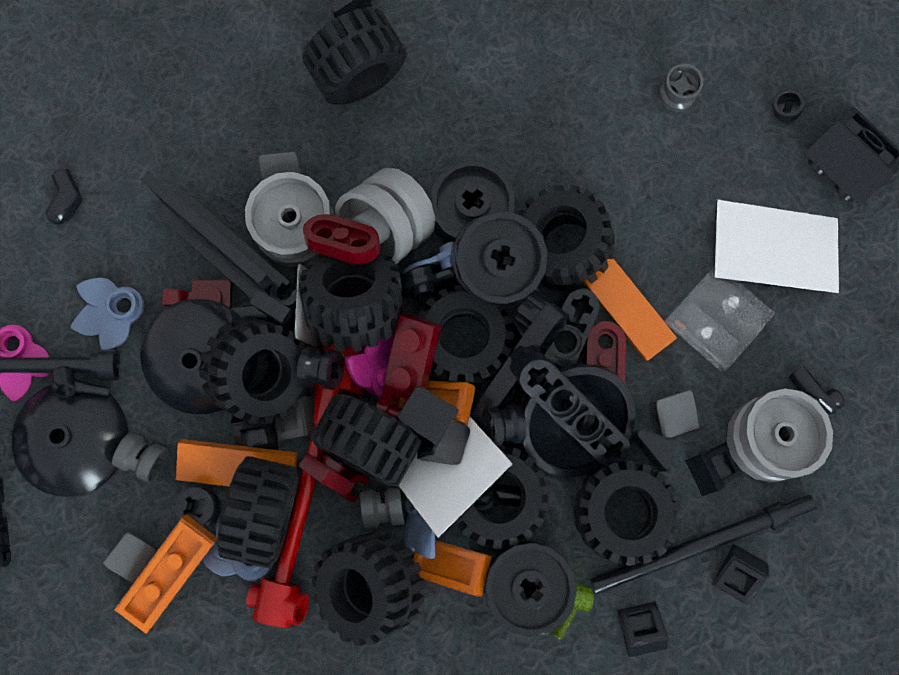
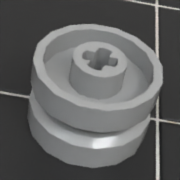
(394, 208)
(272, 211)
(780, 436)

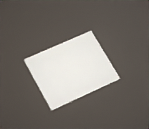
(776, 247)
(446, 490)

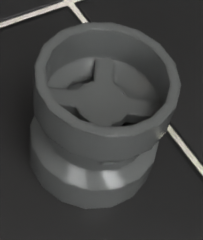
(685, 80)
(139, 456)
(381, 507)

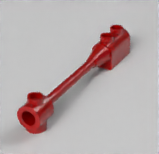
(278, 600)

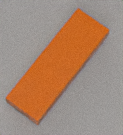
(630, 311)
(217, 462)
(166, 573)

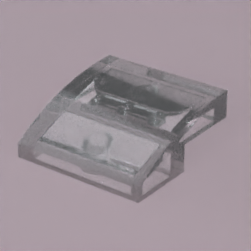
(719, 319)

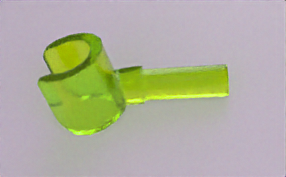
(583, 602)

